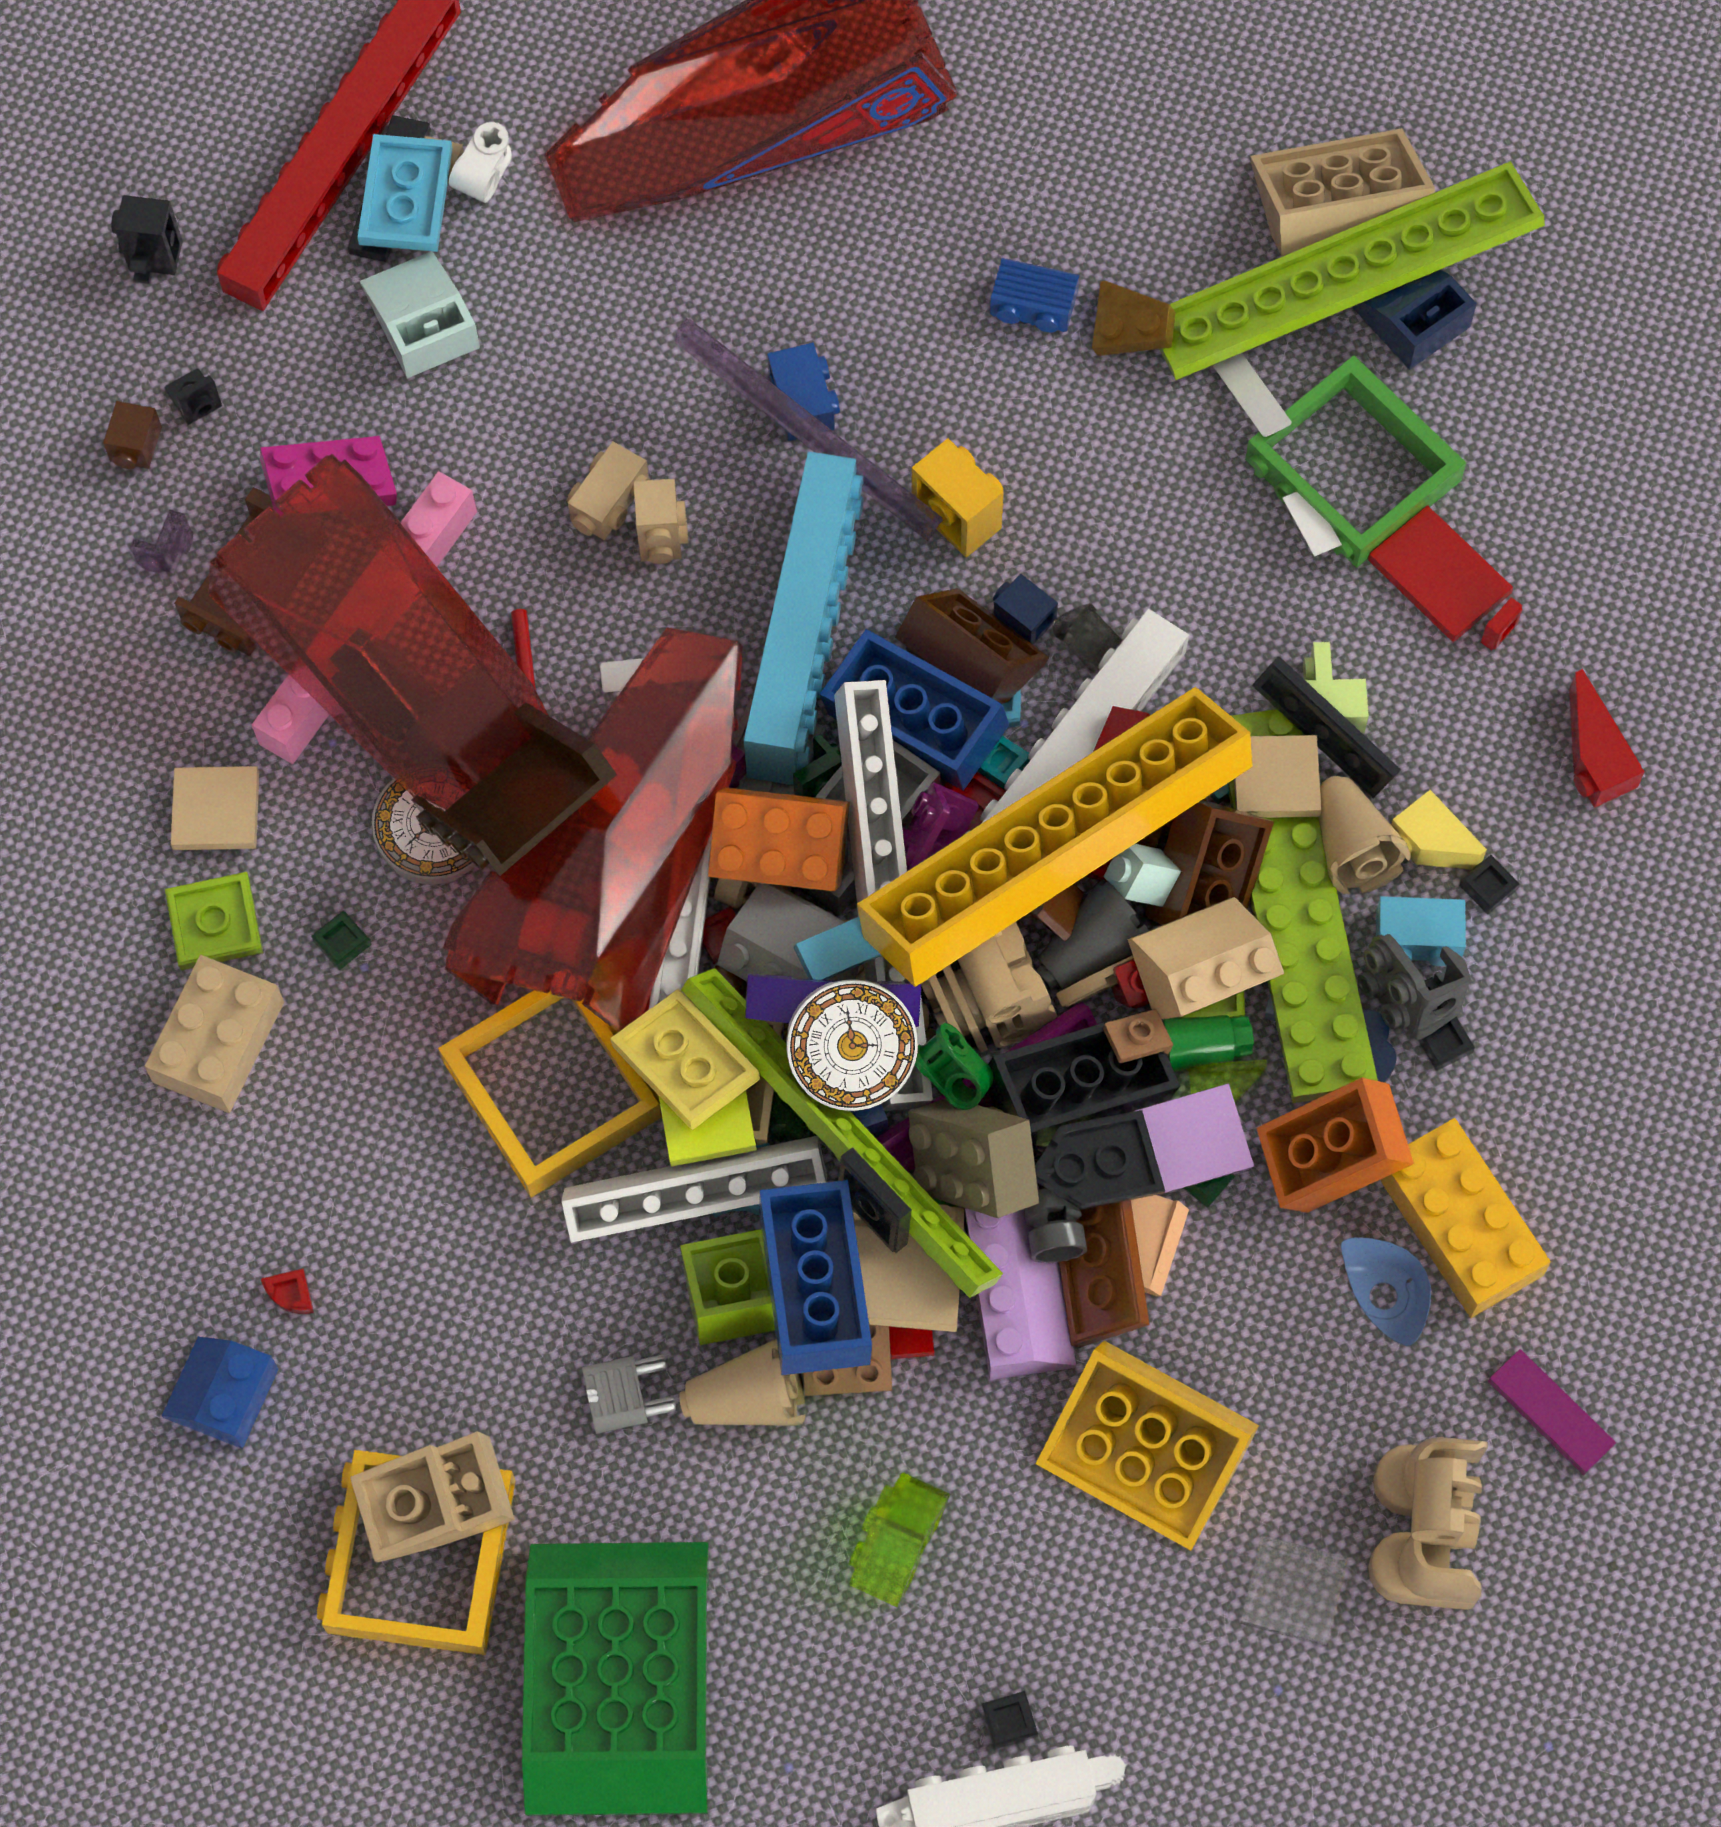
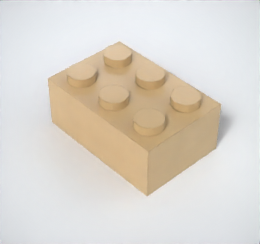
(214, 1034)

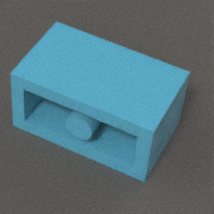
(1423, 925)

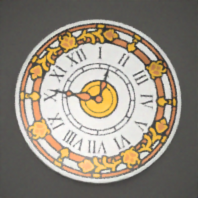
(851, 1044)

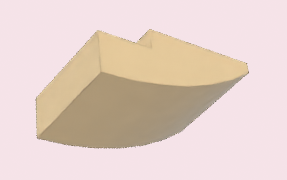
(432, 1497)

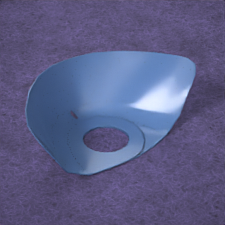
(1377, 1262)

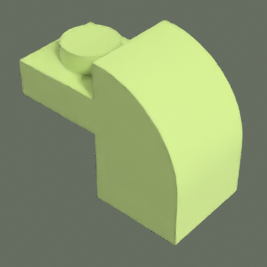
(1345, 695)

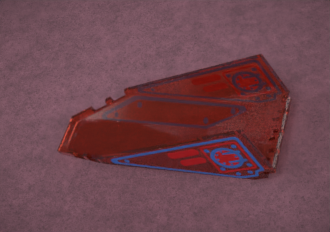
(751, 98)

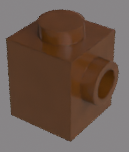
(132, 435)

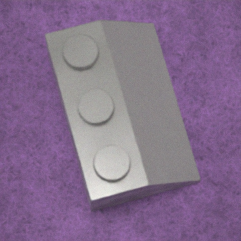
(766, 931)

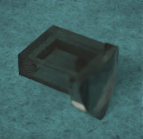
(1085, 634)

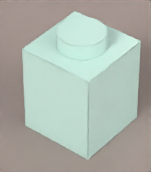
(1143, 874)

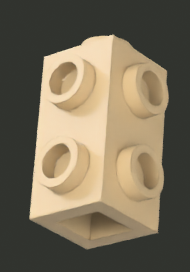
(606, 492)

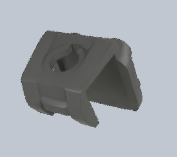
(1403, 991)

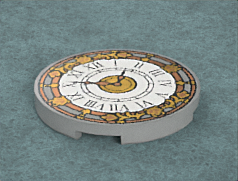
(408, 845)

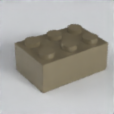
(974, 1157)

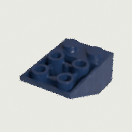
(1419, 316)

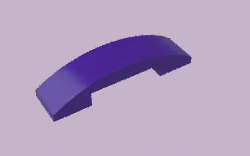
(777, 997)

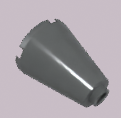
(1096, 939)

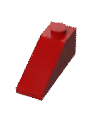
(1601, 755)

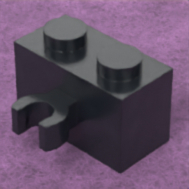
(147, 236)

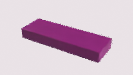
(1551, 1412)

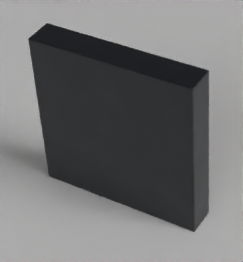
(875, 1201)

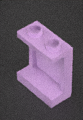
(1197, 1138)

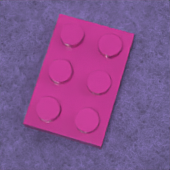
(289, 463)

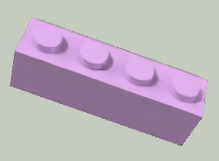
(1025, 1310)

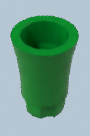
(1208, 1040)

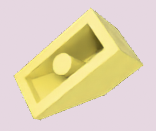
(1437, 835)

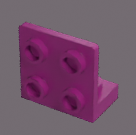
(937, 821)

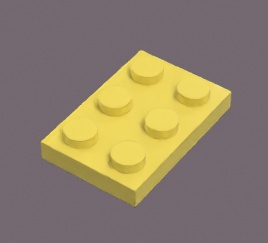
(685, 1059)

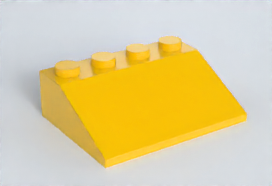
(1146, 1444)

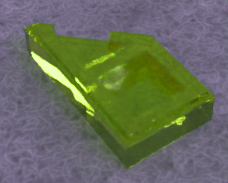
(1239, 1075)

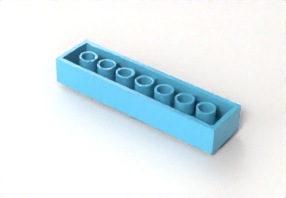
(803, 618)

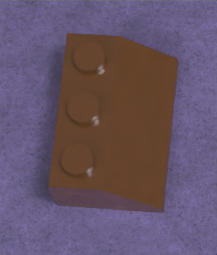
(969, 644)
(1217, 856)

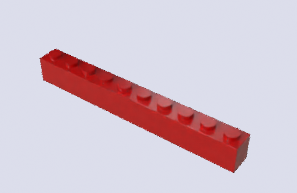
(334, 149)

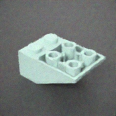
(421, 314)

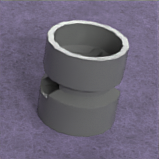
(1055, 1229)

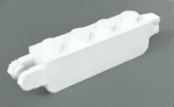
(1012, 1796)

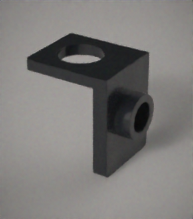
(195, 400)

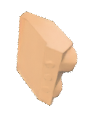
(1158, 1233)

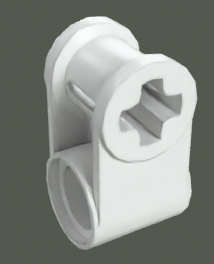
(482, 162)

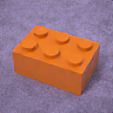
(778, 839)
(1334, 1145)

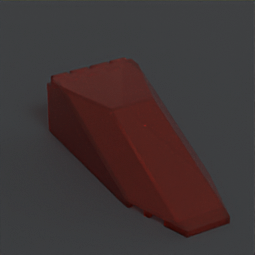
(375, 633)
(608, 884)

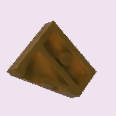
(1130, 321)

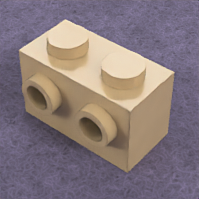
(659, 521)

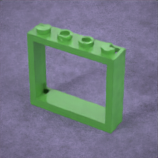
(1397, 420)

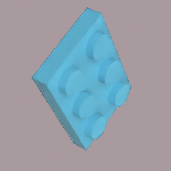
(405, 192)

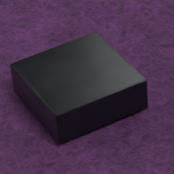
(1489, 884)
(1009, 1720)

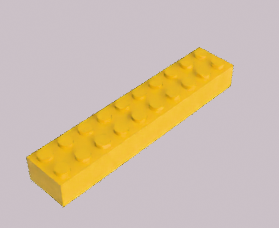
(1054, 836)

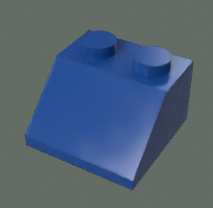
(221, 1389)

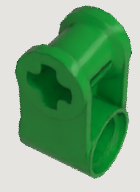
(951, 1065)

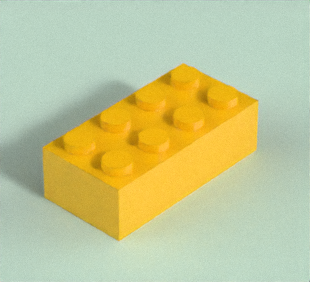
(1465, 1220)

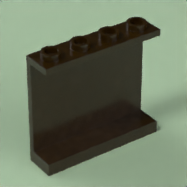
(522, 795)

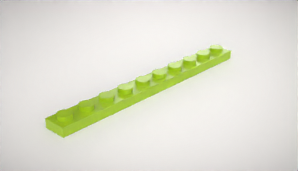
(841, 1131)

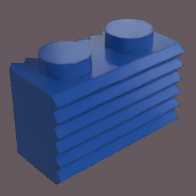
(1034, 295)

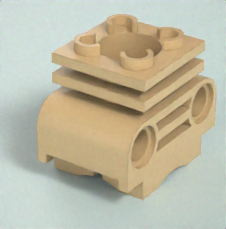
(993, 991)

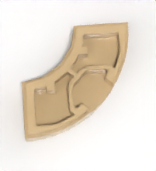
(1089, 986)

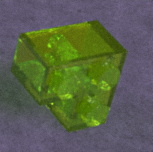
(896, 1538)

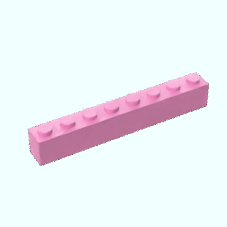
(435, 524)

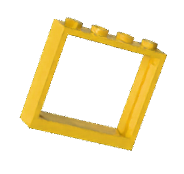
(580, 1152)
(337, 1566)

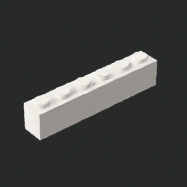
(689, 1189)

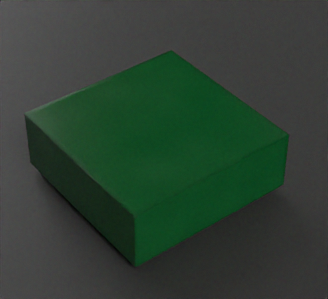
(341, 940)

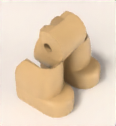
(1434, 1490)

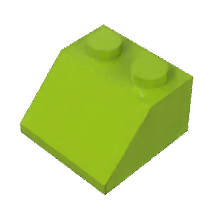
(728, 1286)

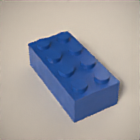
(928, 709)
(815, 1277)

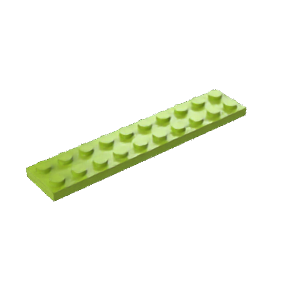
(1350, 268)
(1318, 994)

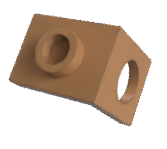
(1138, 1036)

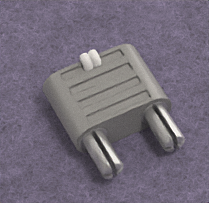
(617, 1395)

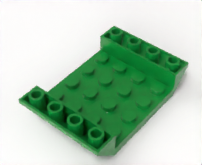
(615, 1679)

